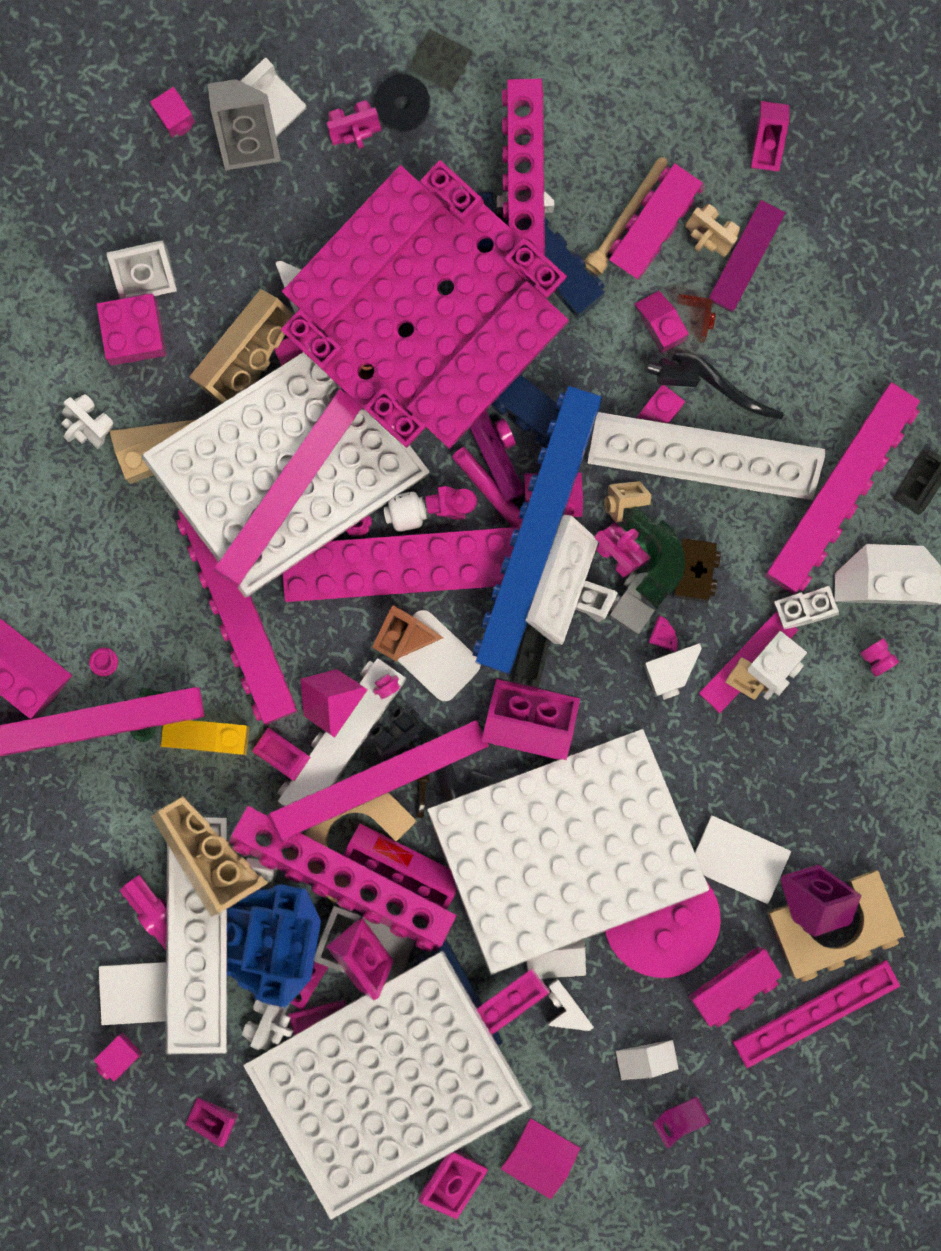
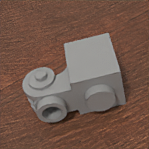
(629, 609)

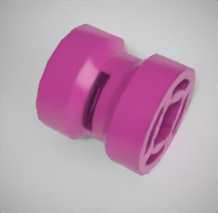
(879, 657)

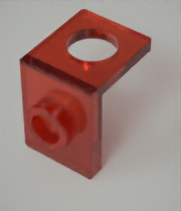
(708, 317)

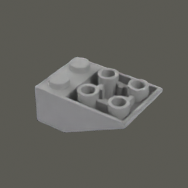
(341, 919)

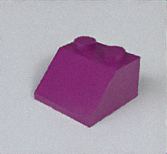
(819, 900)

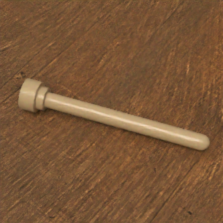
(597, 260)

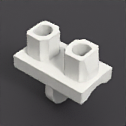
(81, 425)
(271, 1028)

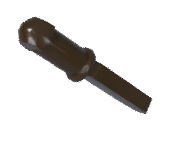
(421, 795)

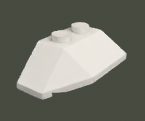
(889, 576)

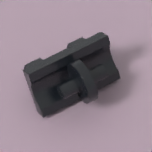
(400, 736)

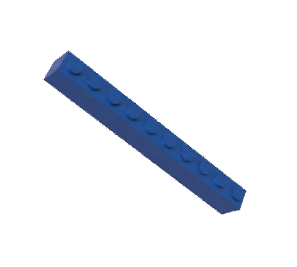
(538, 530)

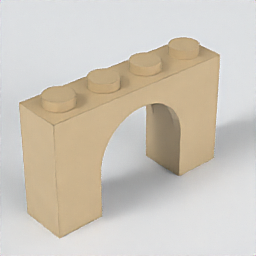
(383, 810)
(876, 928)

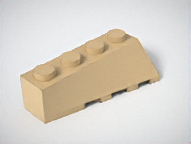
(243, 348)
(134, 442)
(206, 858)

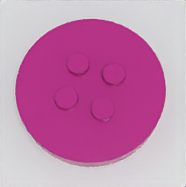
(670, 938)

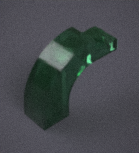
(666, 555)

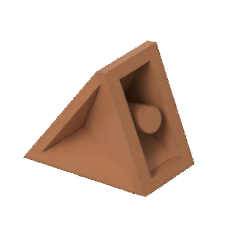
(403, 635)

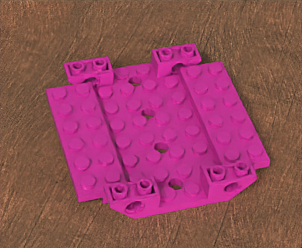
(388, 272)

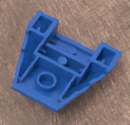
(272, 943)

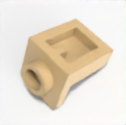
(625, 496)
(744, 681)

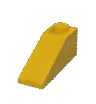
(206, 737)

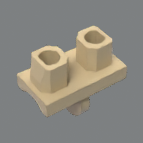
(711, 233)

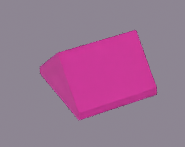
(330, 699)
(362, 958)
(541, 1159)
(452, 1183)

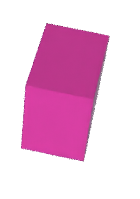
(212, 1121)

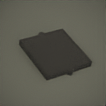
(440, 60)

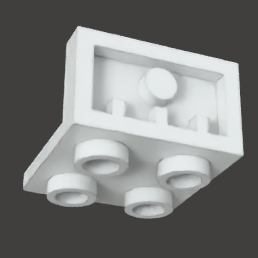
(283, 102)

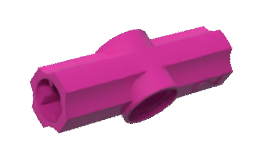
(148, 906)

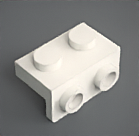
(777, 662)

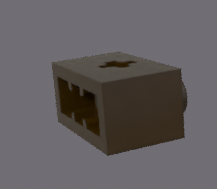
(703, 587)

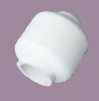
(405, 511)

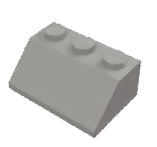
(243, 124)

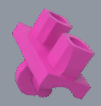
(355, 126)
(451, 503)
(623, 547)

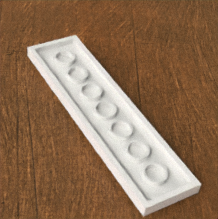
(705, 456)
(194, 965)

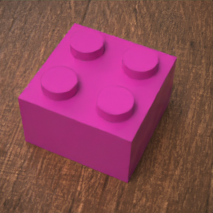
(131, 329)

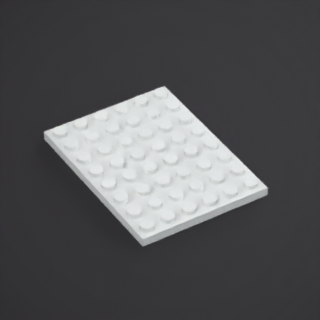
(236, 452)
(567, 851)
(387, 1085)

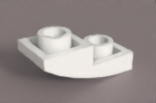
(806, 608)

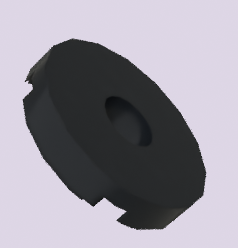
(399, 86)

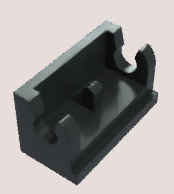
(920, 483)
(530, 658)

